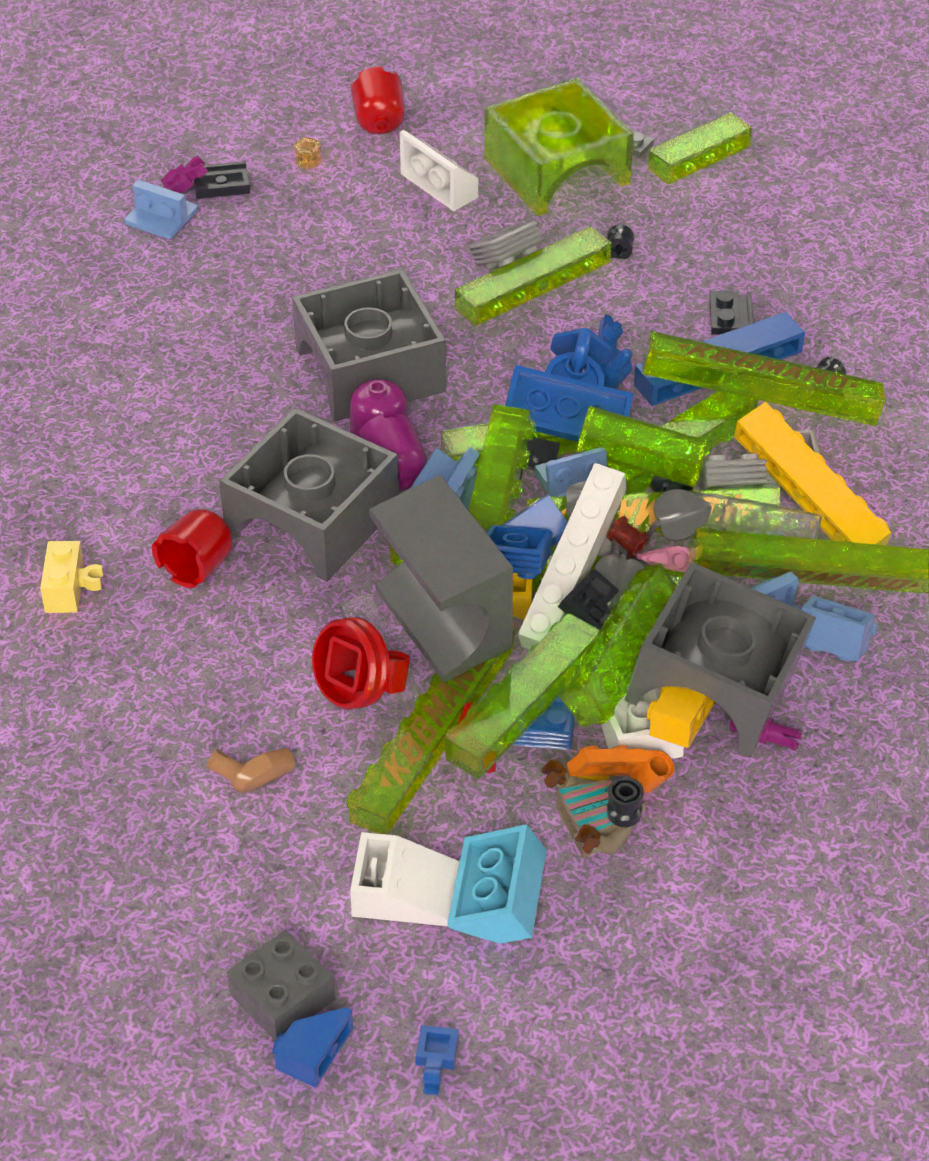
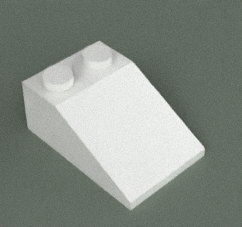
(632, 728)

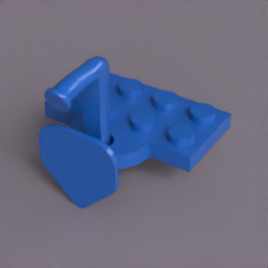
(564, 392)

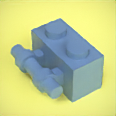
(839, 629)

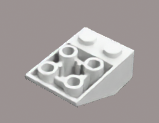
(401, 881)

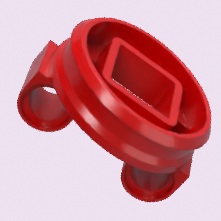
(356, 646)

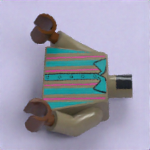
(584, 811)

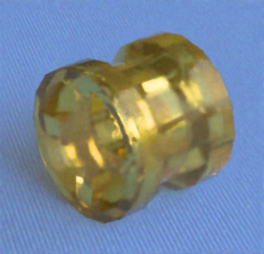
(307, 153)

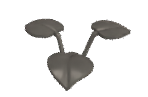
(678, 516)

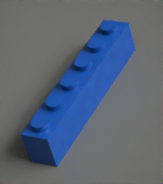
(772, 337)

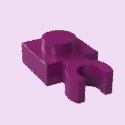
(182, 177)

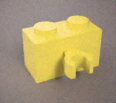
(65, 576)

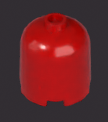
(378, 100)
(193, 547)

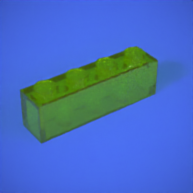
(699, 148)
(643, 446)
(501, 465)

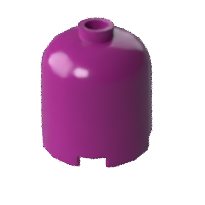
(375, 399)
(400, 437)

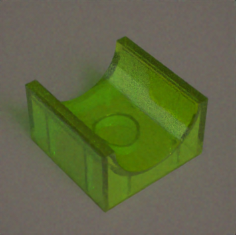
(551, 135)

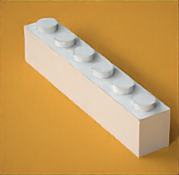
(574, 551)

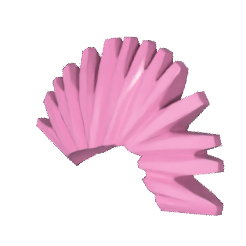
(670, 557)

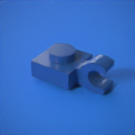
(436, 1052)

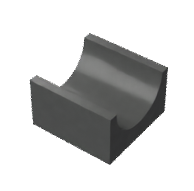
(370, 333)
(312, 486)
(452, 582)
(725, 646)

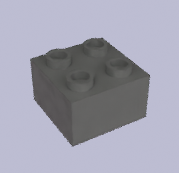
(281, 984)

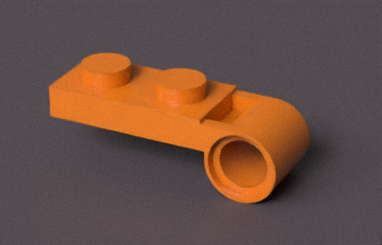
(646, 766)

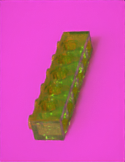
(612, 657)

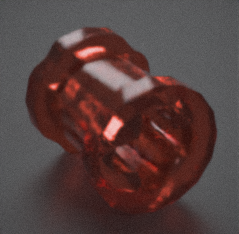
(628, 536)

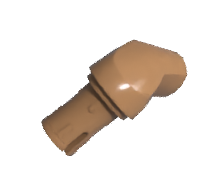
(255, 772)

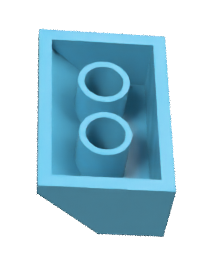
(498, 885)

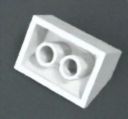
(436, 172)

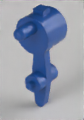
(619, 364)

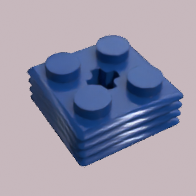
(523, 547)
(551, 729)

